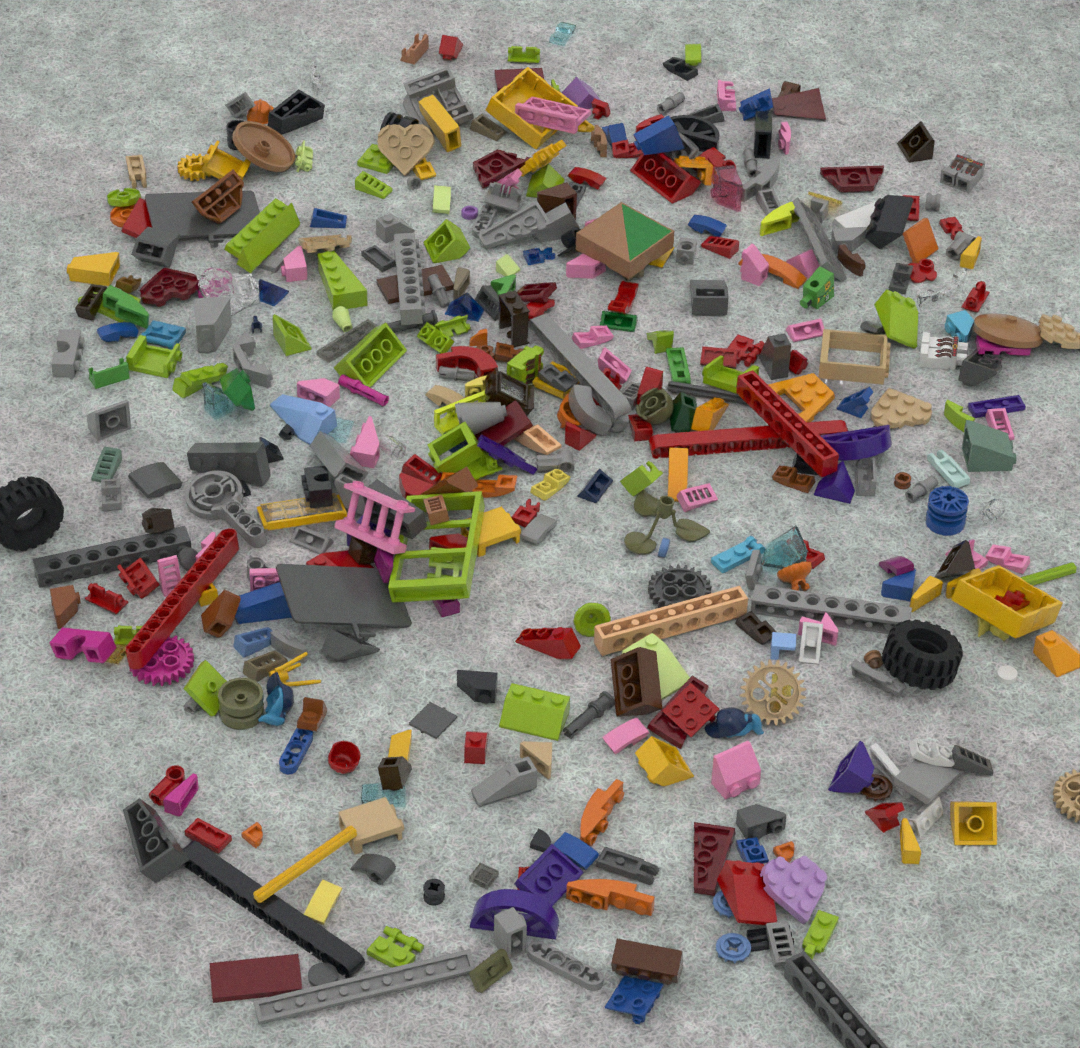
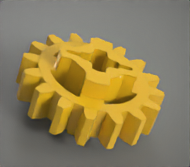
(192, 167)

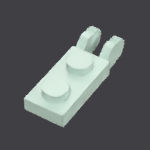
(948, 469)

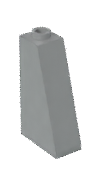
(336, 458)

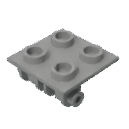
(509, 202)

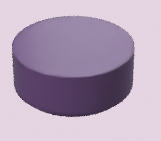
(469, 212)

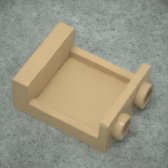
(372, 822)

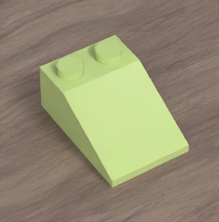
(671, 673)

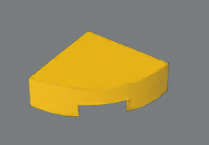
(585, 126)

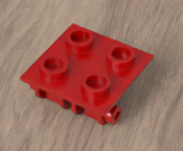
(691, 710)

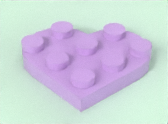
(794, 885)

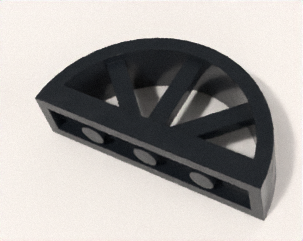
(707, 133)

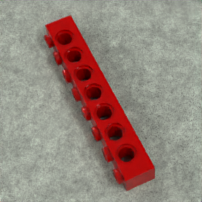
(787, 424)

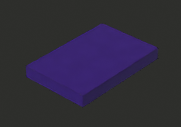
(549, 875)

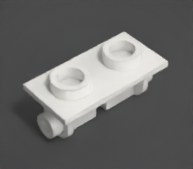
(926, 816)

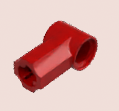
(174, 777)

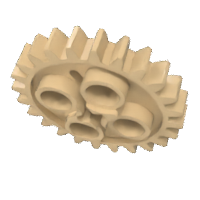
(761, 706)
(1067, 794)

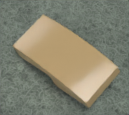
(441, 395)

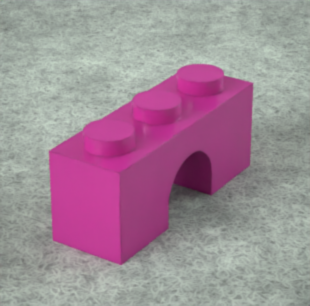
(95, 644)

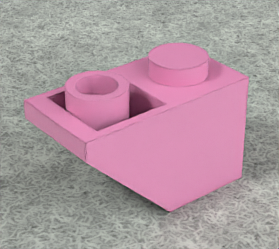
(754, 266)
(584, 267)

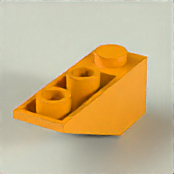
(709, 414)

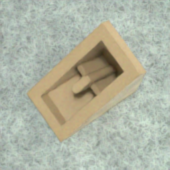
(540, 755)

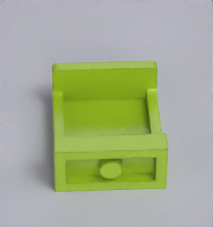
(153, 359)
(723, 377)

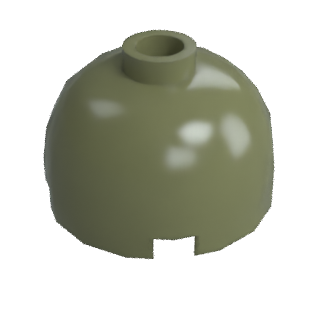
(655, 406)

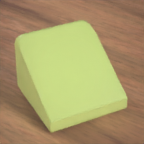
(506, 266)

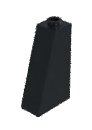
(762, 134)

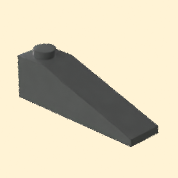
(979, 367)

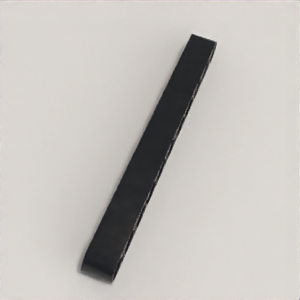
(273, 910)

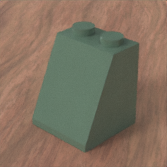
(987, 448)

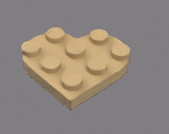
(405, 145)
(327, 242)
(1055, 330)
(899, 410)

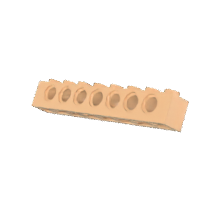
(671, 619)

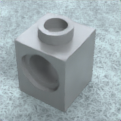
(686, 250)

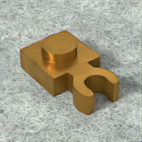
(128, 284)

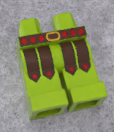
(526, 364)

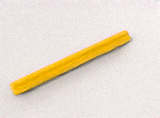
(305, 864)

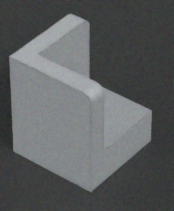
(820, 207)

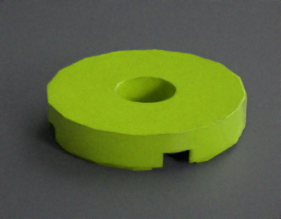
(123, 198)

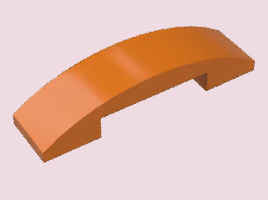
(780, 268)
(492, 488)

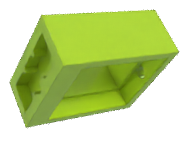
(461, 457)

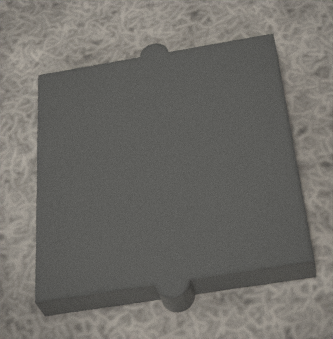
(433, 720)

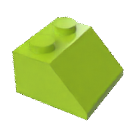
(446, 243)

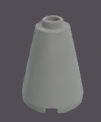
(480, 414)

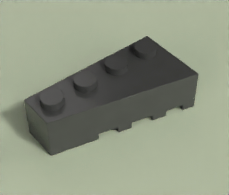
(242, 459)
(152, 841)

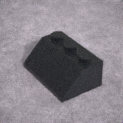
(888, 219)

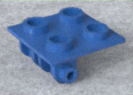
(758, 102)
(634, 997)

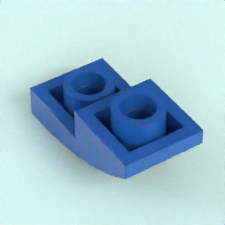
(701, 223)
(113, 331)
(576, 850)
(751, 851)

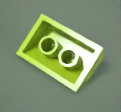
(535, 711)

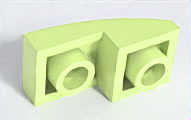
(441, 199)

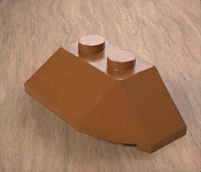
(221, 198)

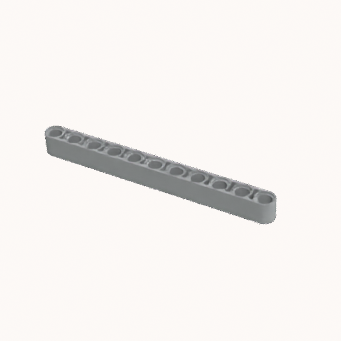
(580, 366)

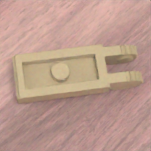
(136, 170)

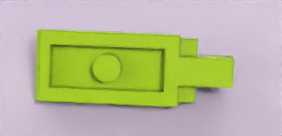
(207, 374)
(819, 933)

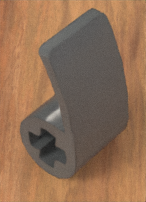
(377, 866)

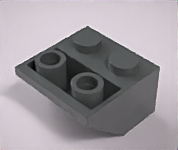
(156, 246)

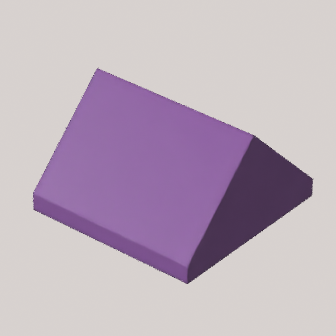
(580, 93)

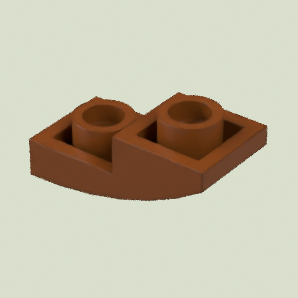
(788, 477)

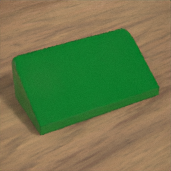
(619, 321)

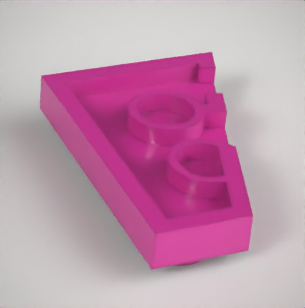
(985, 345)

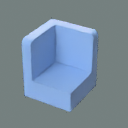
(782, 641)

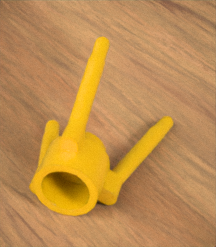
(282, 672)

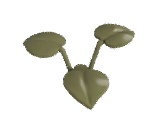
(648, 505)

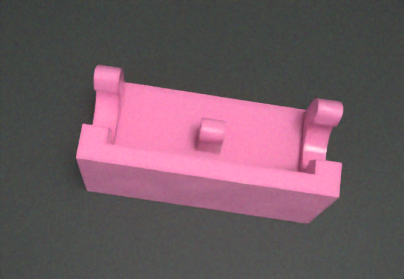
(725, 96)

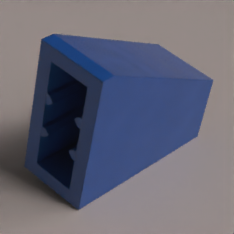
(658, 137)

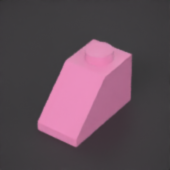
(294, 266)
(319, 390)

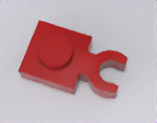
(951, 225)
(525, 515)

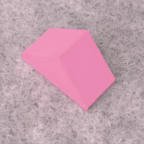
(805, 263)

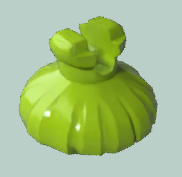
(589, 616)

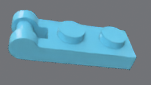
(736, 555)

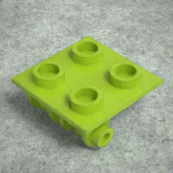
(483, 466)

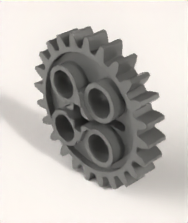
(677, 585)

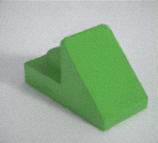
(504, 284)

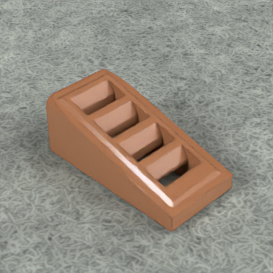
(436, 509)

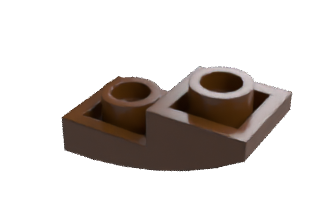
(851, 261)

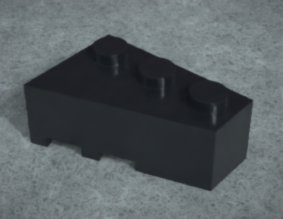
(295, 112)

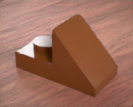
(313, 714)

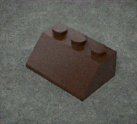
(636, 682)
(647, 961)

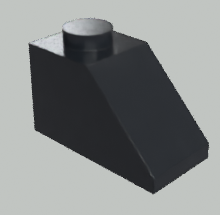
(478, 685)

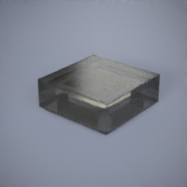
(483, 876)

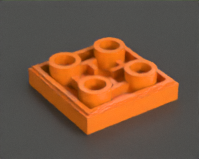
(920, 240)

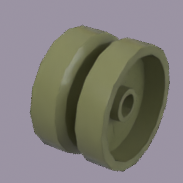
(240, 703)

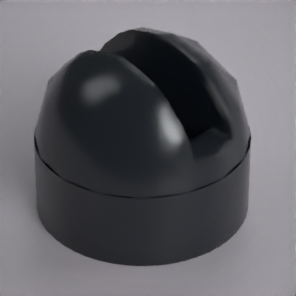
(284, 433)

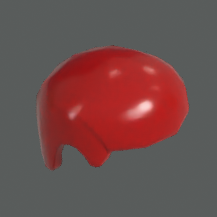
(344, 754)

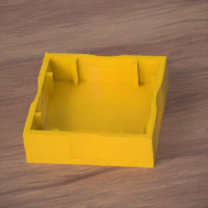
(524, 86)
(978, 594)

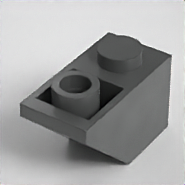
(759, 821)

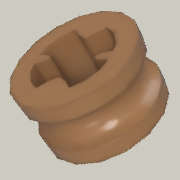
(873, 659)

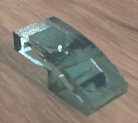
(562, 33)
(374, 791)

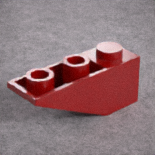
(555, 642)

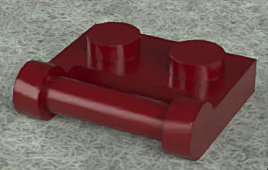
(537, 292)

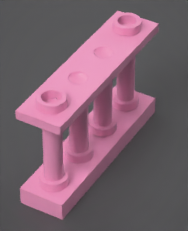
(363, 531)

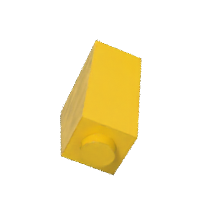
(94, 269)

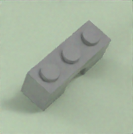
(66, 360)

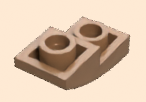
(600, 140)

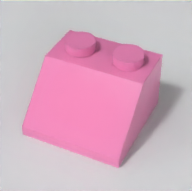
(735, 770)

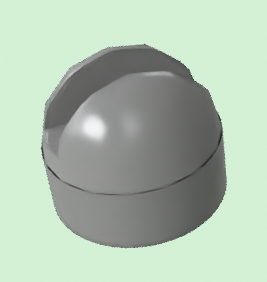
(415, 182)

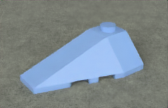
(305, 416)

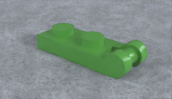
(678, 365)

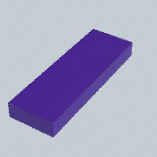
(1010, 403)

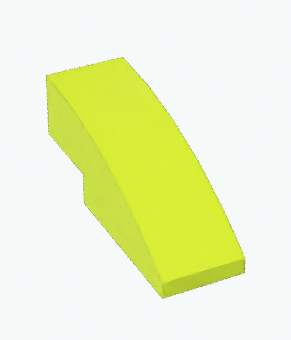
(779, 219)

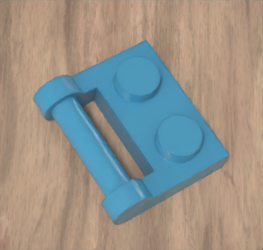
(164, 334)

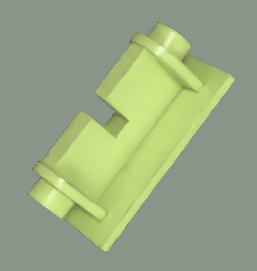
(304, 157)

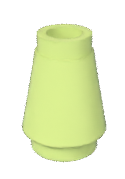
(342, 318)

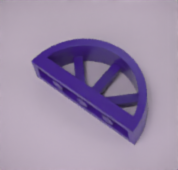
(860, 443)
(540, 917)

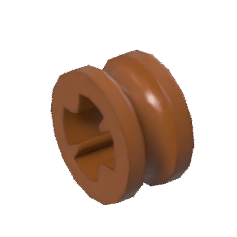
(902, 480)

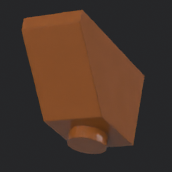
(64, 604)

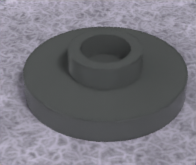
(187, 557)
(322, 973)

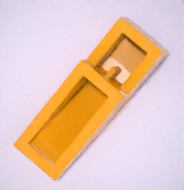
(677, 471)

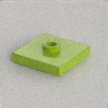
(205, 686)

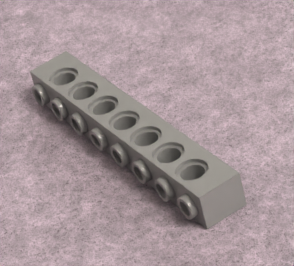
(409, 279)
(843, 611)

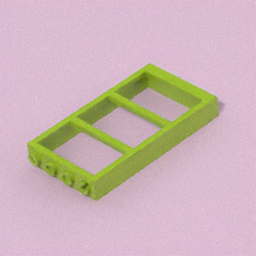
(446, 587)

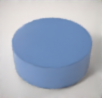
(664, 547)

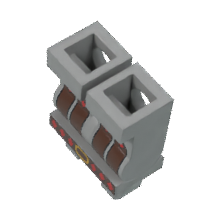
(963, 171)

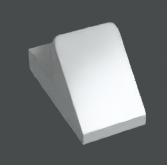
(811, 642)

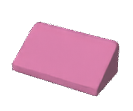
(805, 330)

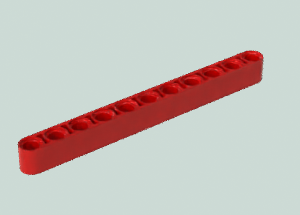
(732, 439)
(182, 599)

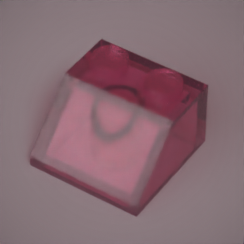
(727, 187)

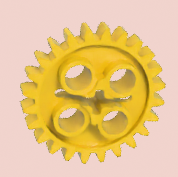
(542, 157)

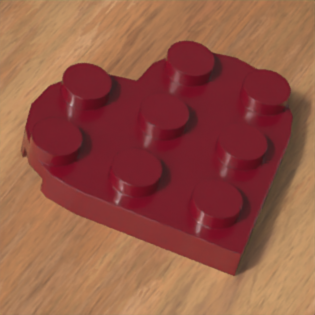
(167, 285)

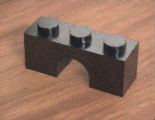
(317, 487)

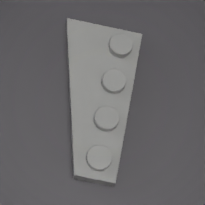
(519, 225)

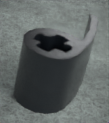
(569, 240)

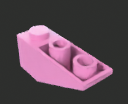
(367, 448)

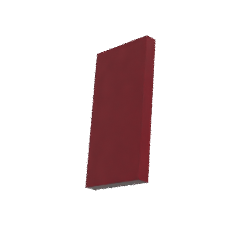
(255, 978)

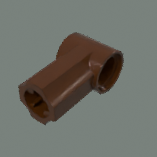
(789, 88)

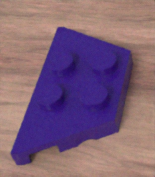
(499, 451)

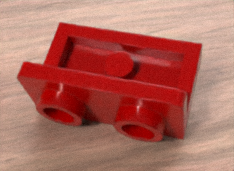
(139, 578)

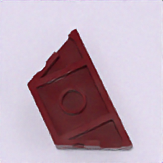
(496, 166)
(853, 177)

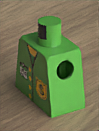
(818, 289)

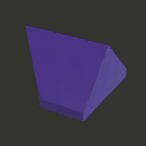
(836, 485)

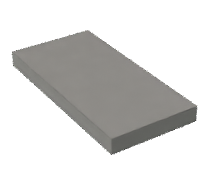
(926, 780)

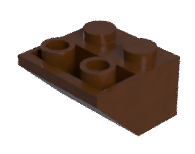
(556, 196)

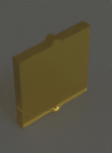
(825, 198)

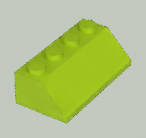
(372, 356)

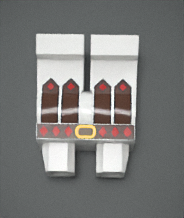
(942, 352)

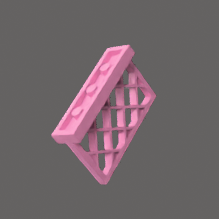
(552, 114)

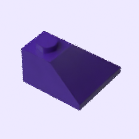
(853, 771)

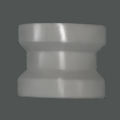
(933, 201)

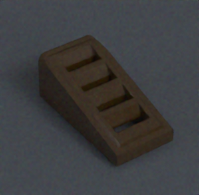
(87, 307)

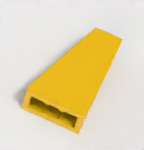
(441, 123)

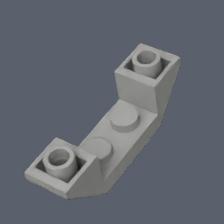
(258, 373)

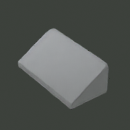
(311, 540)

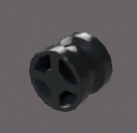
(434, 892)

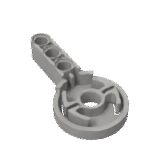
(224, 505)

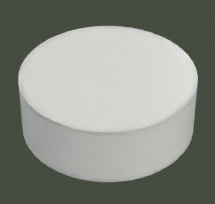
(1006, 674)

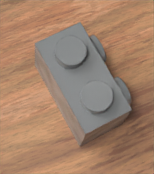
(510, 932)

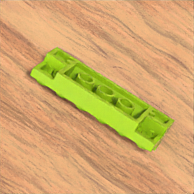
(263, 234)

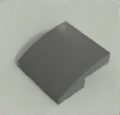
(155, 479)

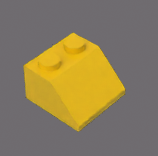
(662, 762)

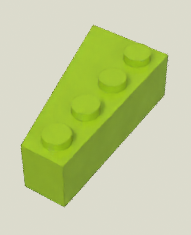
(340, 282)

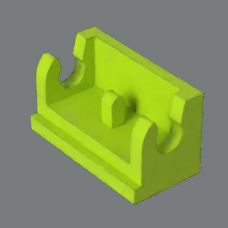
(640, 478)

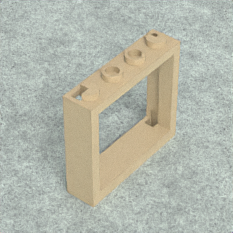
(858, 342)

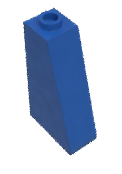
(263, 605)

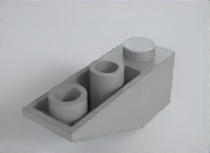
(506, 782)

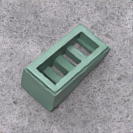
(113, 457)

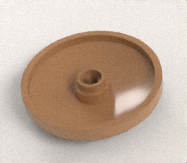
(263, 146)
(1008, 330)

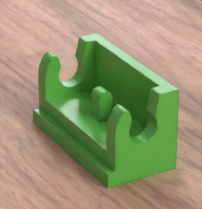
(109, 375)

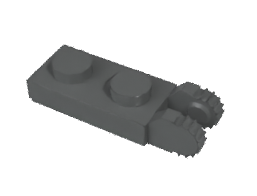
(627, 865)

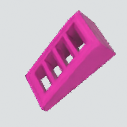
(180, 797)

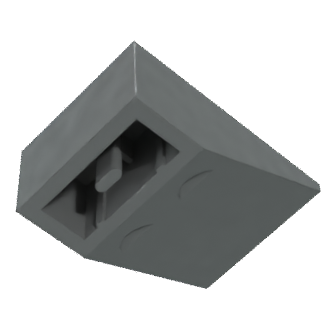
(709, 297)

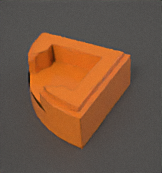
(479, 339)
(253, 835)
(785, 850)

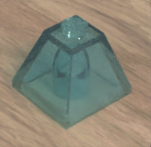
(785, 550)

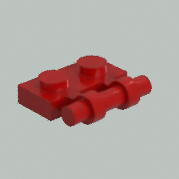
(743, 345)

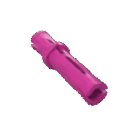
(356, 386)

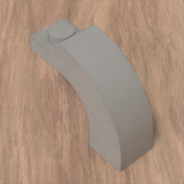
(591, 415)

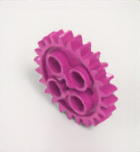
(168, 663)

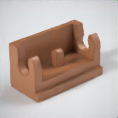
(416, 50)

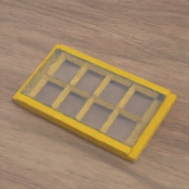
(298, 513)

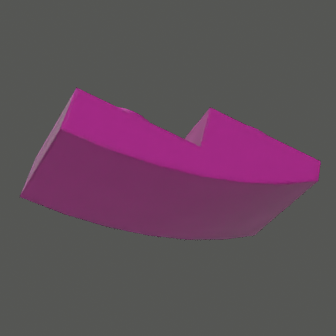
(897, 565)

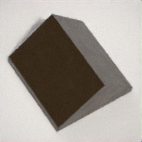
(917, 144)
(957, 561)

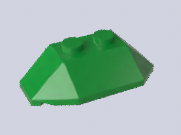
(238, 389)

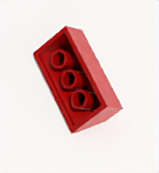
(665, 176)

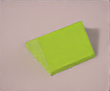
(543, 179)
(289, 336)

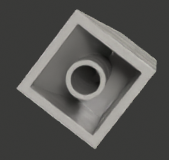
(212, 322)

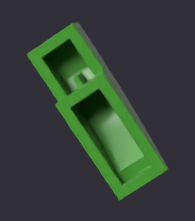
(125, 307)

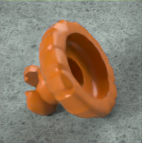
(796, 575)

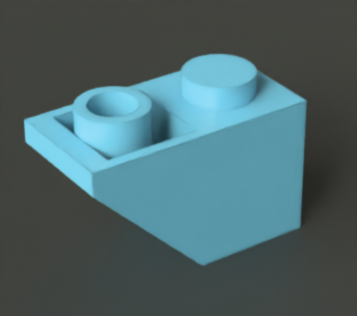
(960, 325)

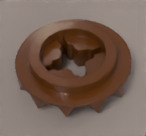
(884, 790)

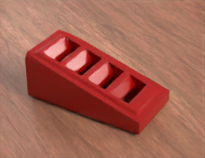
(721, 246)
(640, 429)
(408, 468)

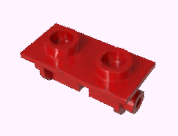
(976, 297)
(105, 599)

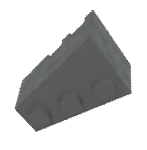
(412, 522)

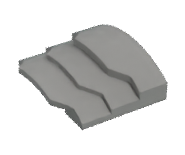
(443, 87)

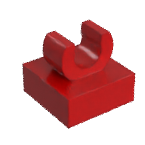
(600, 108)
(797, 362)

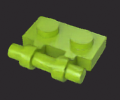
(450, 563)
(391, 954)

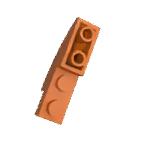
(597, 809)
(603, 892)

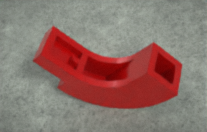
(467, 358)

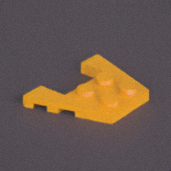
(807, 393)

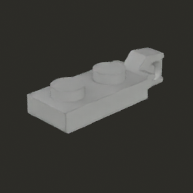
(877, 678)

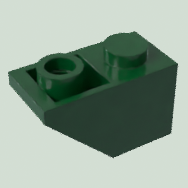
(683, 413)

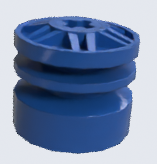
(947, 510)

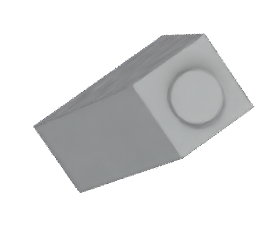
(562, 222)

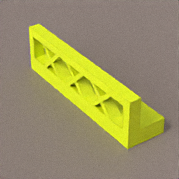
(451, 419)

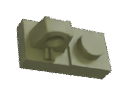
(490, 970)

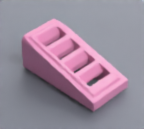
(999, 413)
(685, 503)
(167, 587)

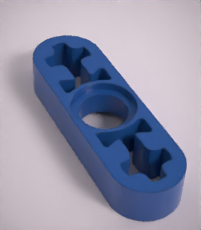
(296, 758)

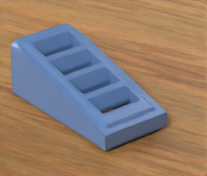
(248, 644)

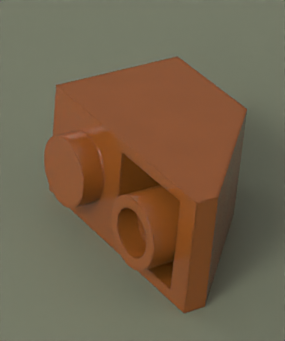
(220, 614)

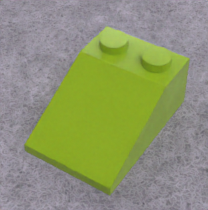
(898, 317)

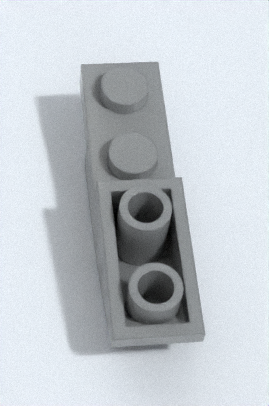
(764, 180)

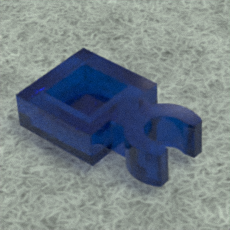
(536, 256)

